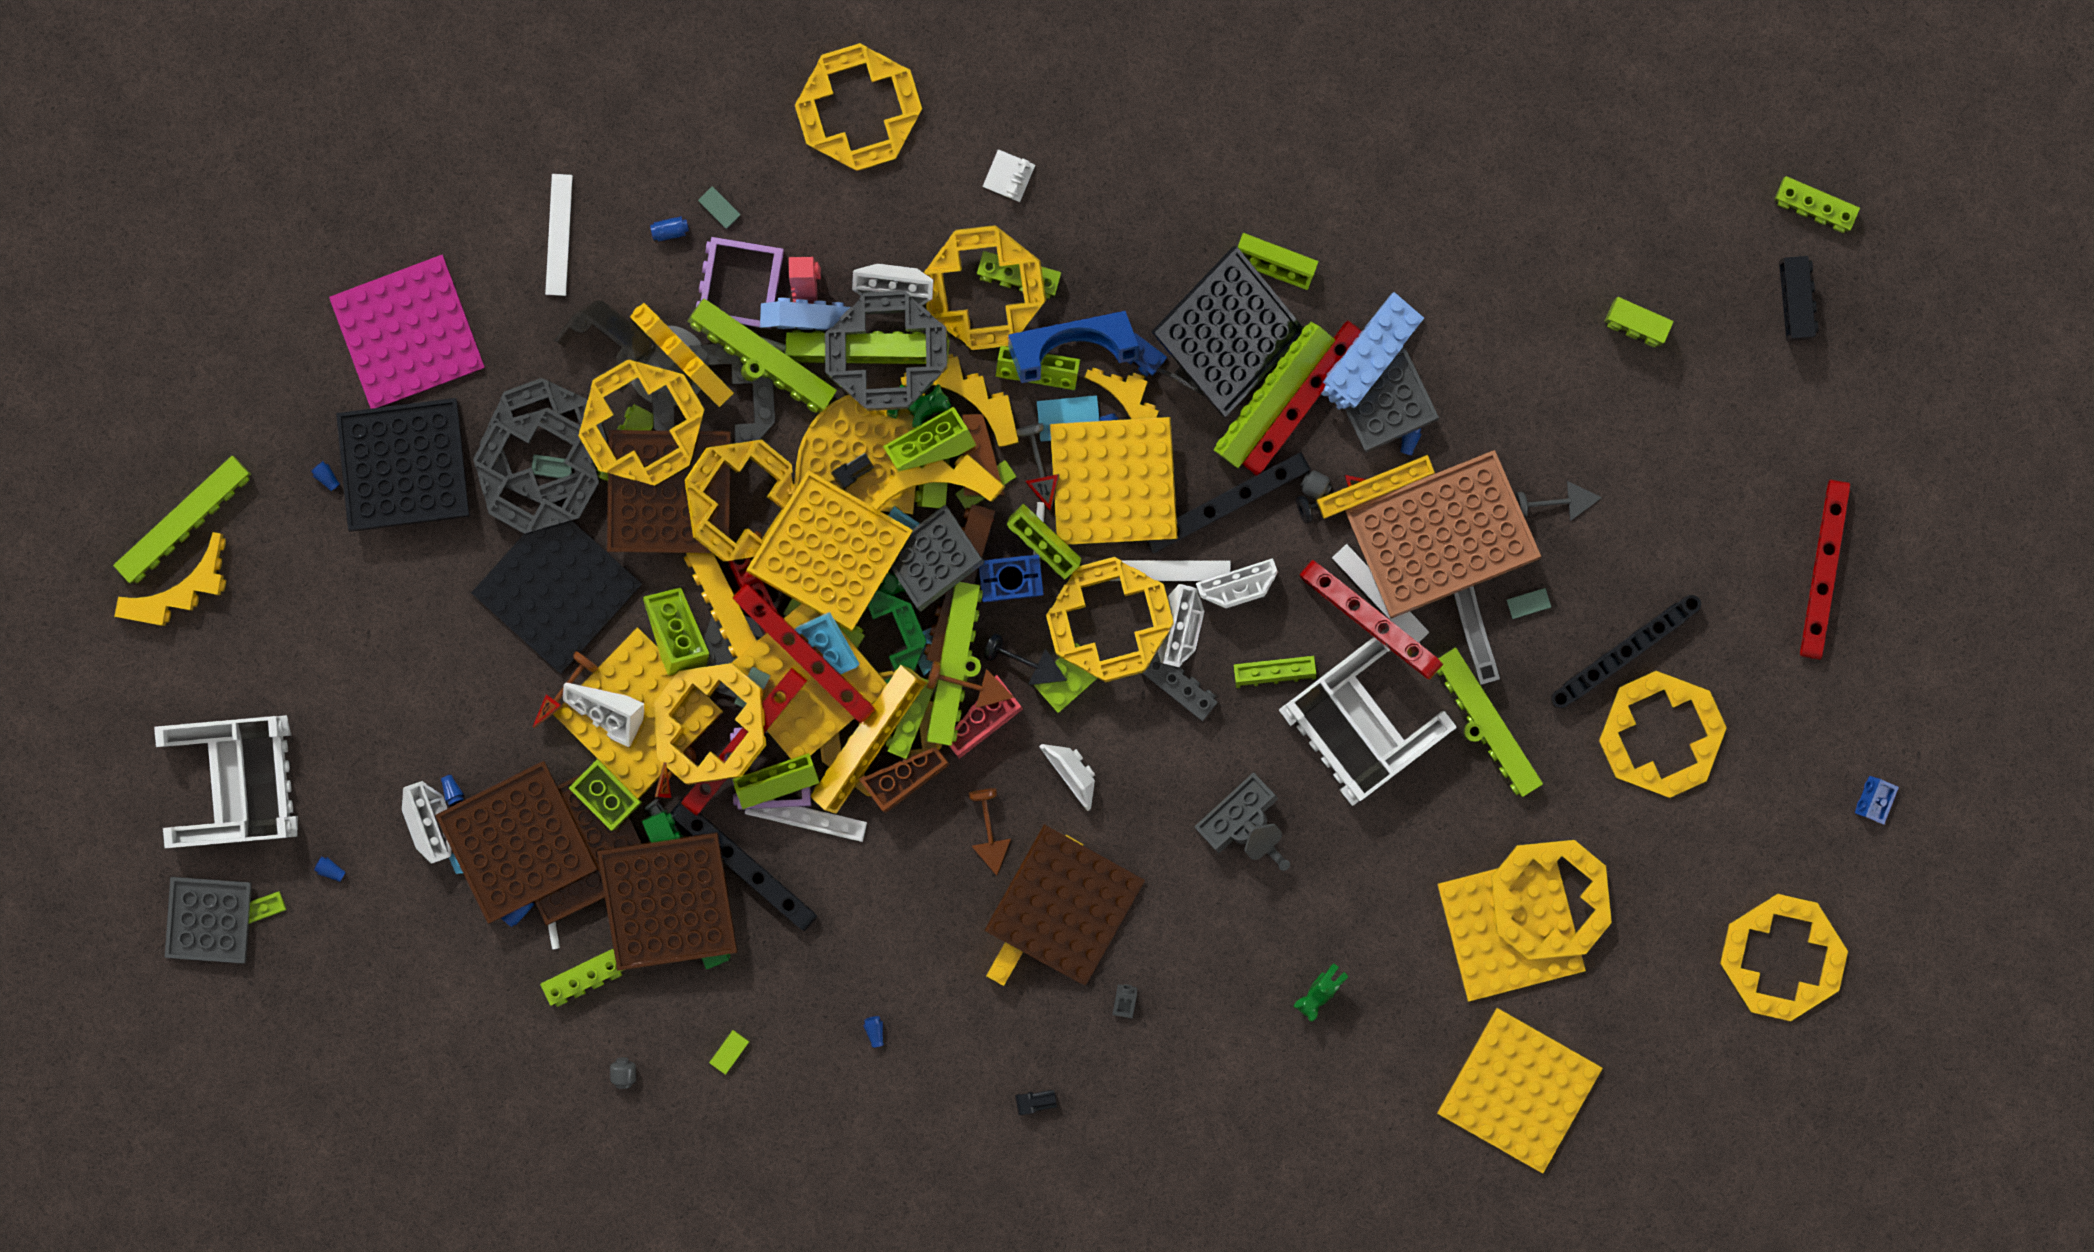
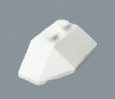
(893, 278)
(1239, 585)
(1187, 617)
(1072, 771)
(419, 808)

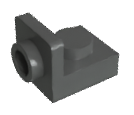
(1125, 1000)

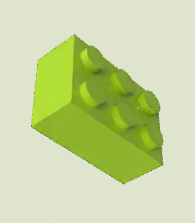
(1638, 322)
(1062, 693)
(605, 795)

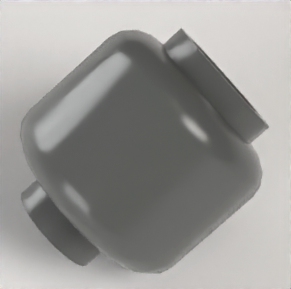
(1315, 485)
(623, 1073)

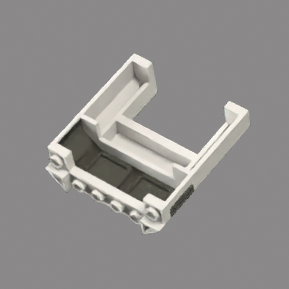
(1354, 730)
(245, 780)

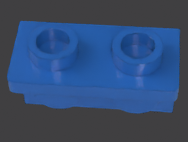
(1149, 357)
(1876, 799)

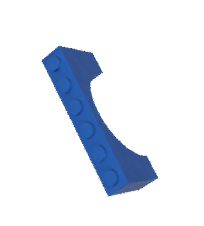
(1108, 330)

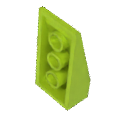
(931, 442)
(676, 631)

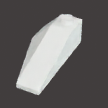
(612, 711)

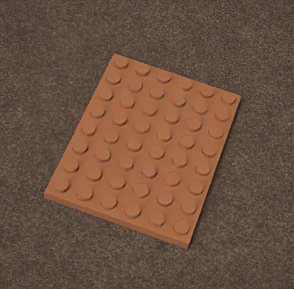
(1443, 534)

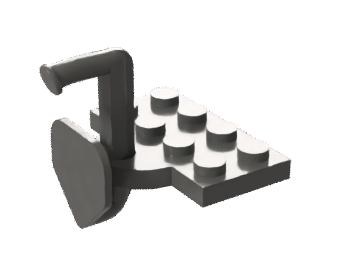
(1243, 820)

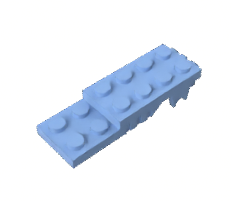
(1371, 352)

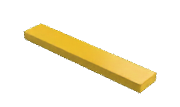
(1375, 486)

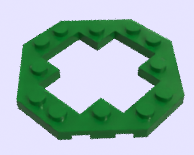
(908, 624)

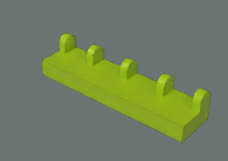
(1275, 671)

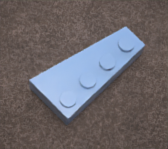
(800, 314)

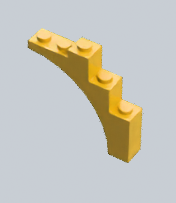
(681, 354)
(1127, 393)
(995, 410)
(966, 473)
(203, 579)

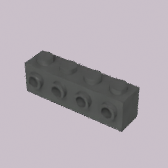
(1181, 688)

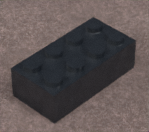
(1797, 298)

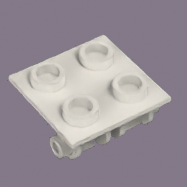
(1009, 175)

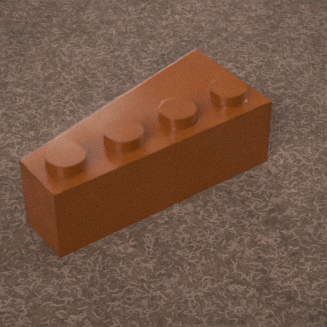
(982, 451)
(900, 780)

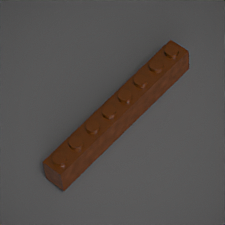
(977, 529)

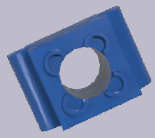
(1031, 573)

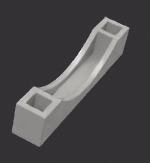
(1476, 636)

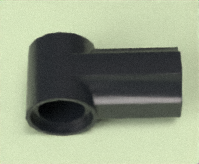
(848, 473)
(1033, 1102)

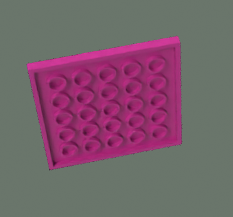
(407, 332)

